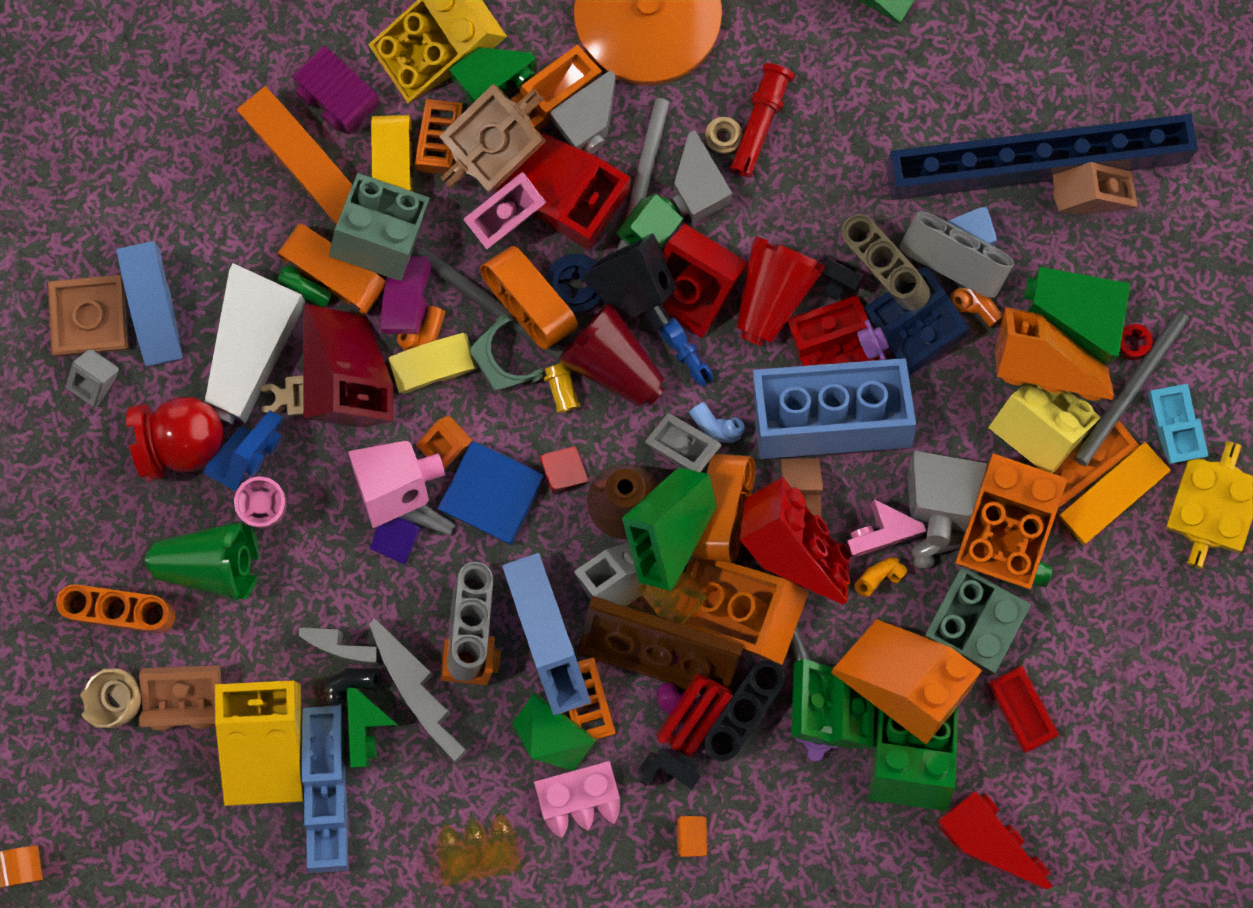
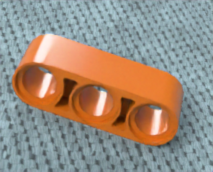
(346, 281)
(528, 297)
(732, 482)
(98, 603)

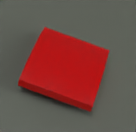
(830, 333)

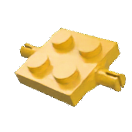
(1213, 505)

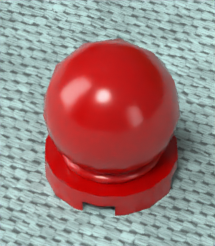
(176, 436)

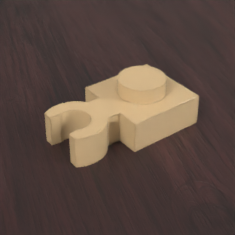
(288, 397)

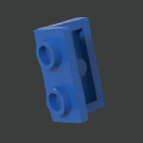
(245, 452)

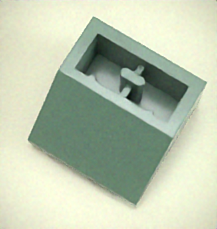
(378, 227)
(978, 620)

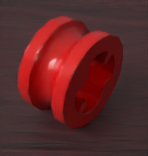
(1142, 350)

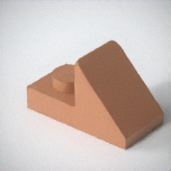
(807, 477)

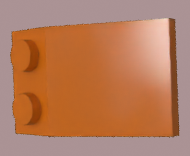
(747, 607)
(908, 677)

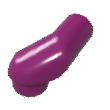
(669, 697)

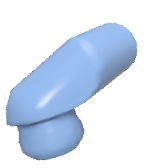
(719, 429)

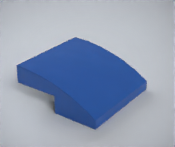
(491, 493)

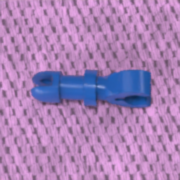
(676, 338)

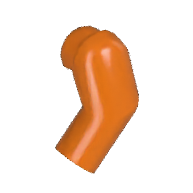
(428, 330)

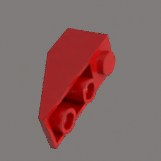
(982, 836)

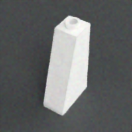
(249, 340)

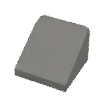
(91, 377)

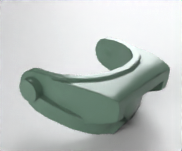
(494, 374)

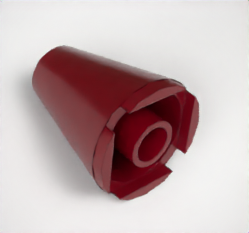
(614, 359)

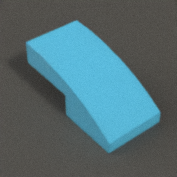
(1176, 424)

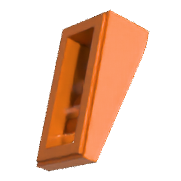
(434, 164)
(606, 730)

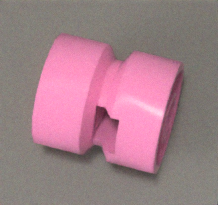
(260, 502)

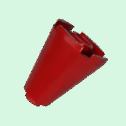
(773, 289)

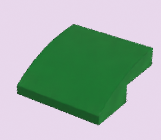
(829, 709)

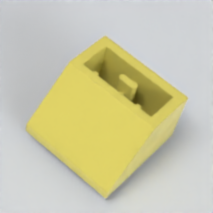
(1044, 424)

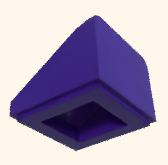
(395, 539)

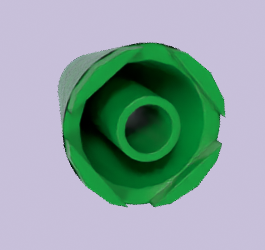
(208, 560)

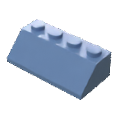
(833, 408)

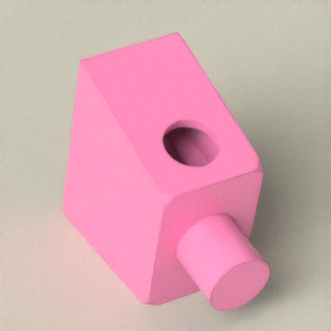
(393, 479)

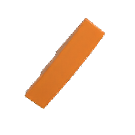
(297, 151)

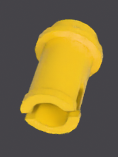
(562, 387)

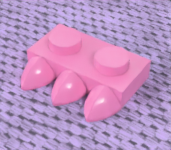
(578, 794)

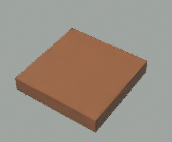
(88, 315)

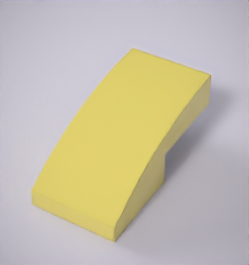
(432, 362)

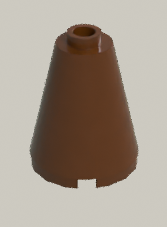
(606, 502)

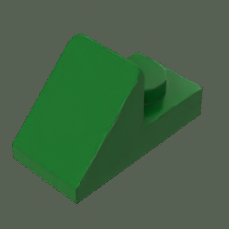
(361, 717)

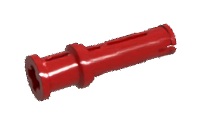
(765, 104)

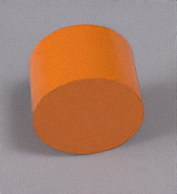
(20, 866)

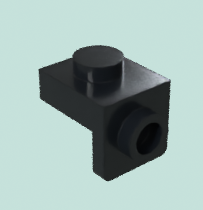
(680, 768)

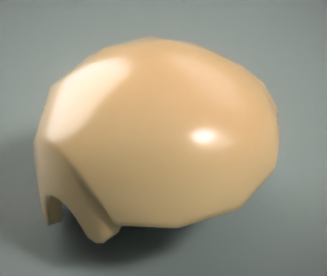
(121, 687)

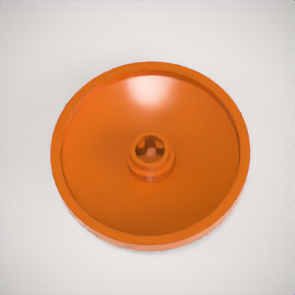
(648, 38)

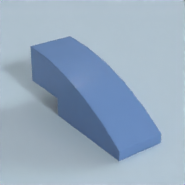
(150, 303)

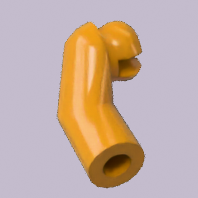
(875, 574)

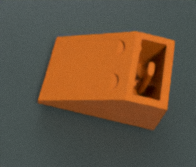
(1044, 355)
(1011, 521)

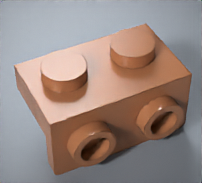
(178, 696)

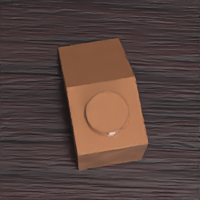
(1094, 189)

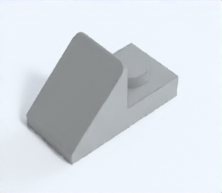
(682, 443)

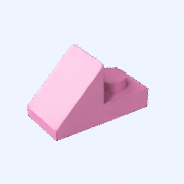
(893, 529)

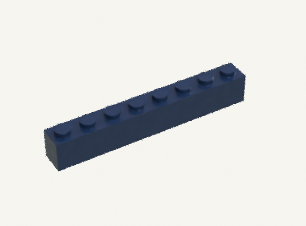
(1039, 156)

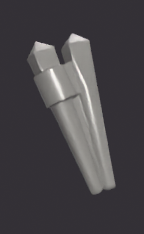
(429, 518)

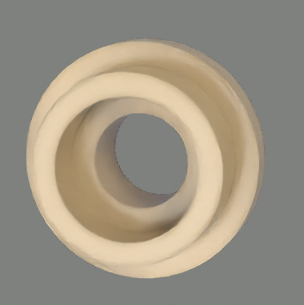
(723, 124)

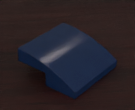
(922, 332)

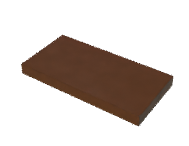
(656, 646)

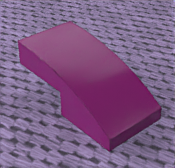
(404, 300)

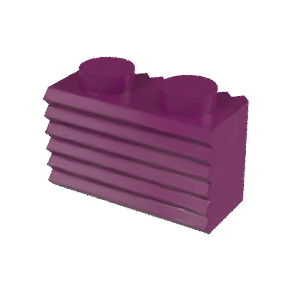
(335, 90)

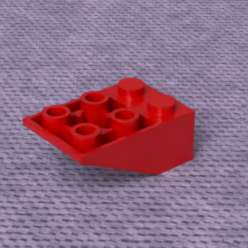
(578, 190)
(794, 541)

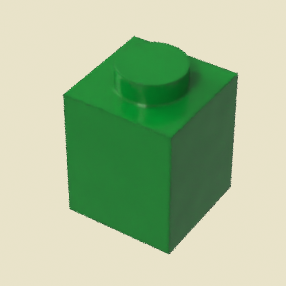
(651, 215)

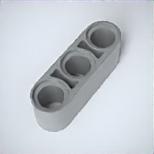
(956, 254)
(464, 637)

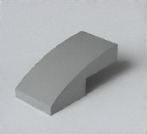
(331, 642)

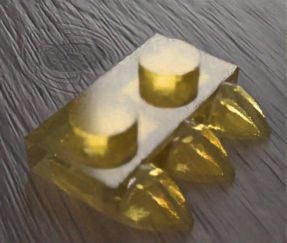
(478, 854)

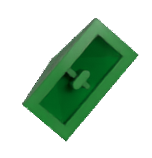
(551, 737)

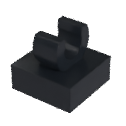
(841, 275)

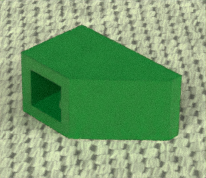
(492, 66)

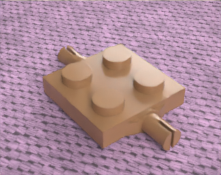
(492, 138)

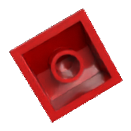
(703, 279)

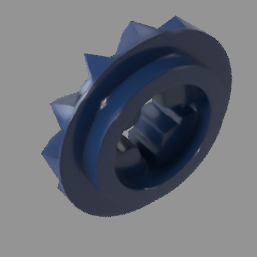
(562, 271)

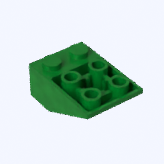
(911, 771)

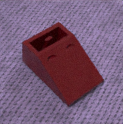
(343, 370)

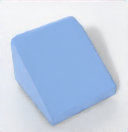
(977, 224)

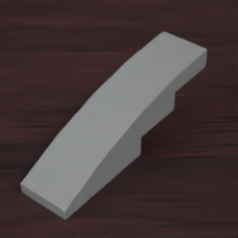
(410, 678)

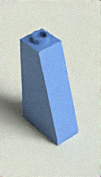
(546, 634)

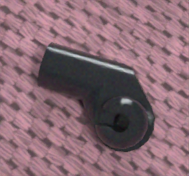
(349, 678)

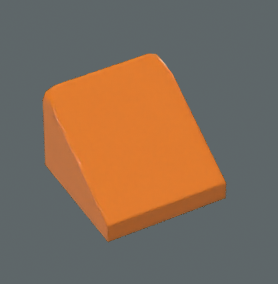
(446, 439)
(691, 836)

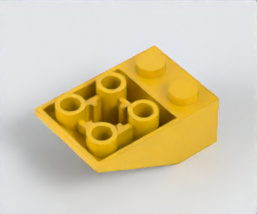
(431, 40)
(260, 742)

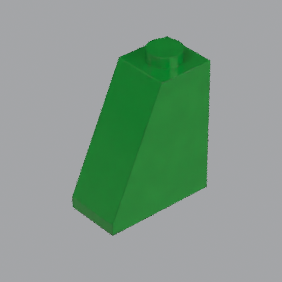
(1082, 306)
(668, 526)

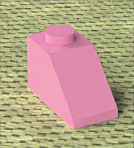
(504, 210)

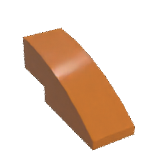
(559, 83)

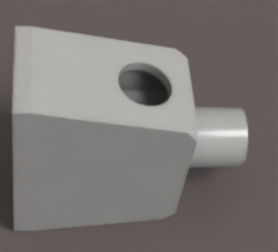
(943, 493)

